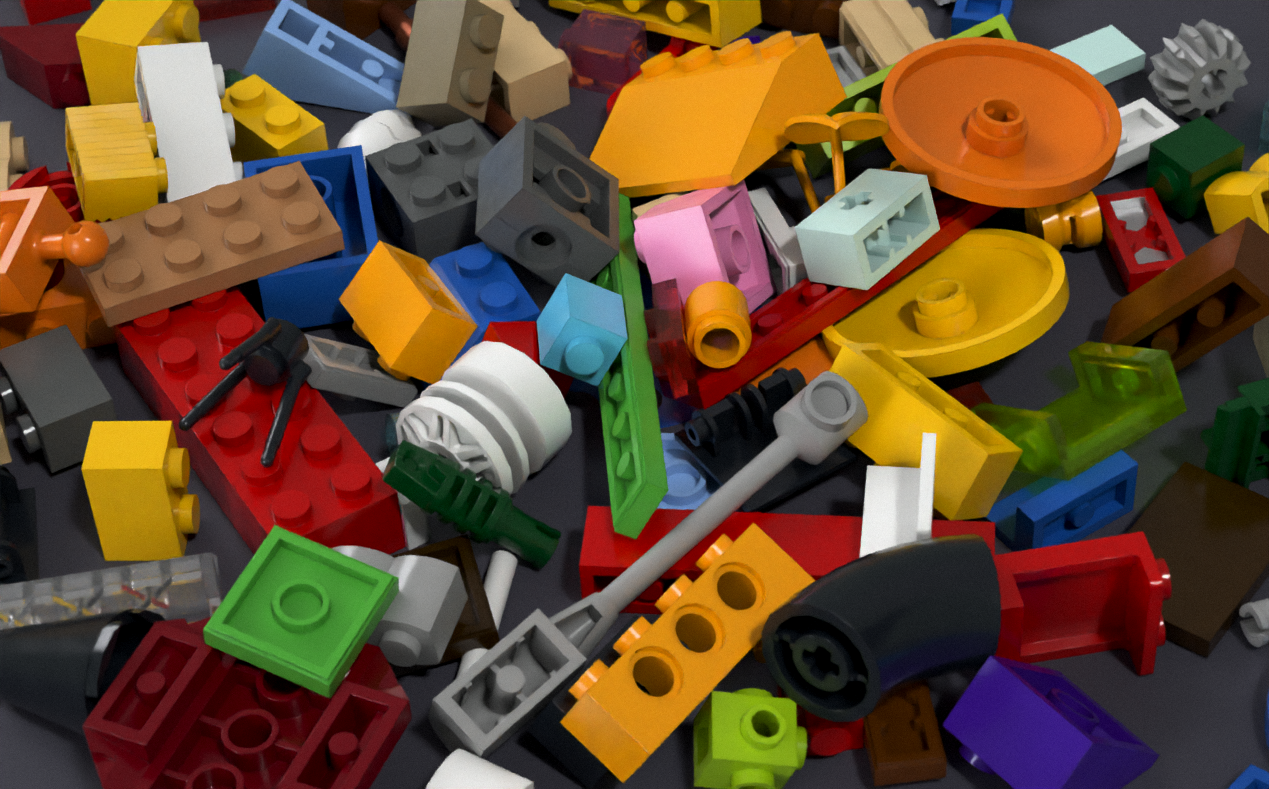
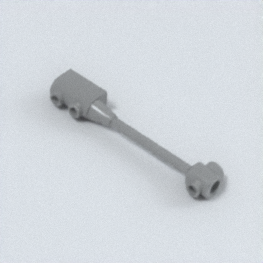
(547, 653)

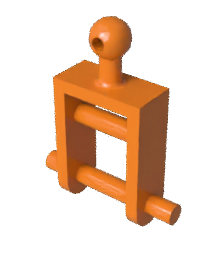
(34, 238)

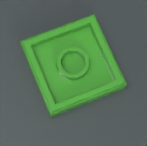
(301, 611)

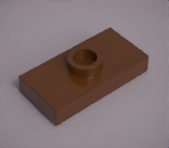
(904, 738)

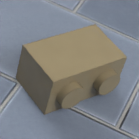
(450, 61)

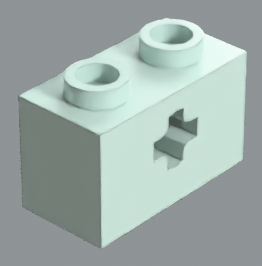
(867, 228)

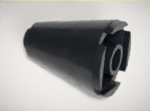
(69, 663)

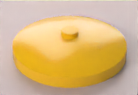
(963, 304)

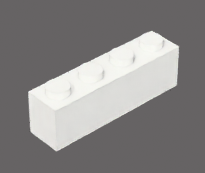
(182, 98)

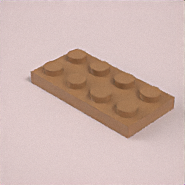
(211, 243)

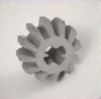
(1199, 70)

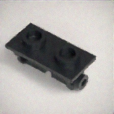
(17, 531)

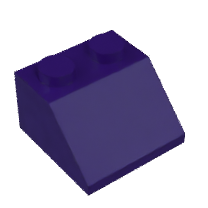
(1043, 731)

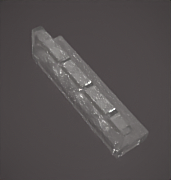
(170, 587)

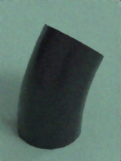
(885, 625)

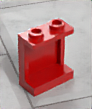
(1083, 600)

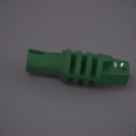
(471, 504)

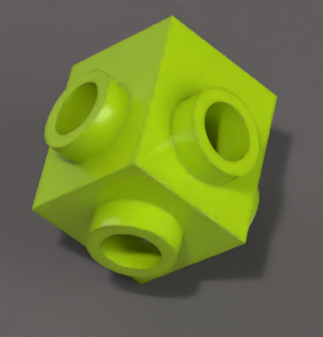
(747, 741)

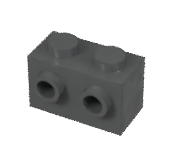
(53, 395)

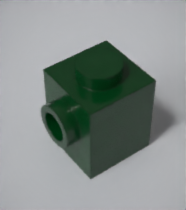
(1189, 162)

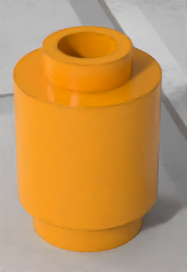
(717, 324)

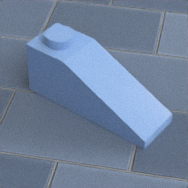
(323, 63)

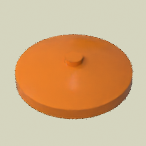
(1000, 122)

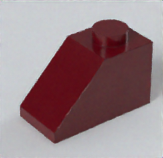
(46, 63)

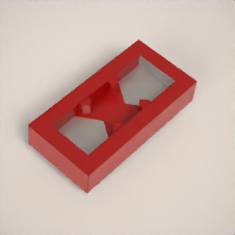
(1138, 235)

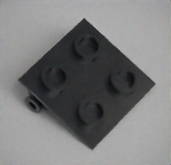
(742, 426)

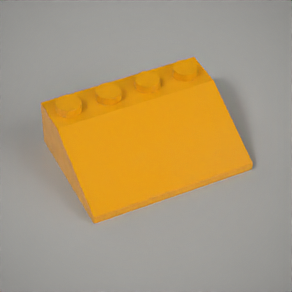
(713, 113)

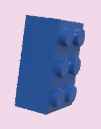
(311, 291)

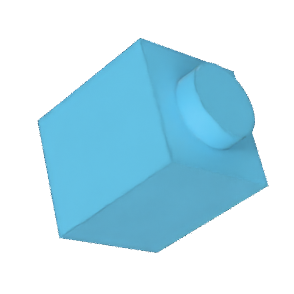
(581, 330)

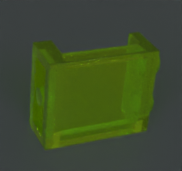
(1118, 401)

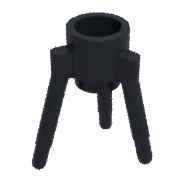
(267, 358)

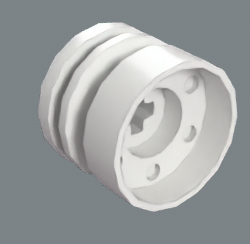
(491, 416)

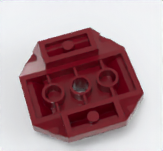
(216, 722)

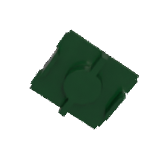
(1240, 436)

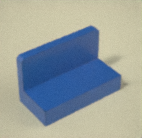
(1063, 510)

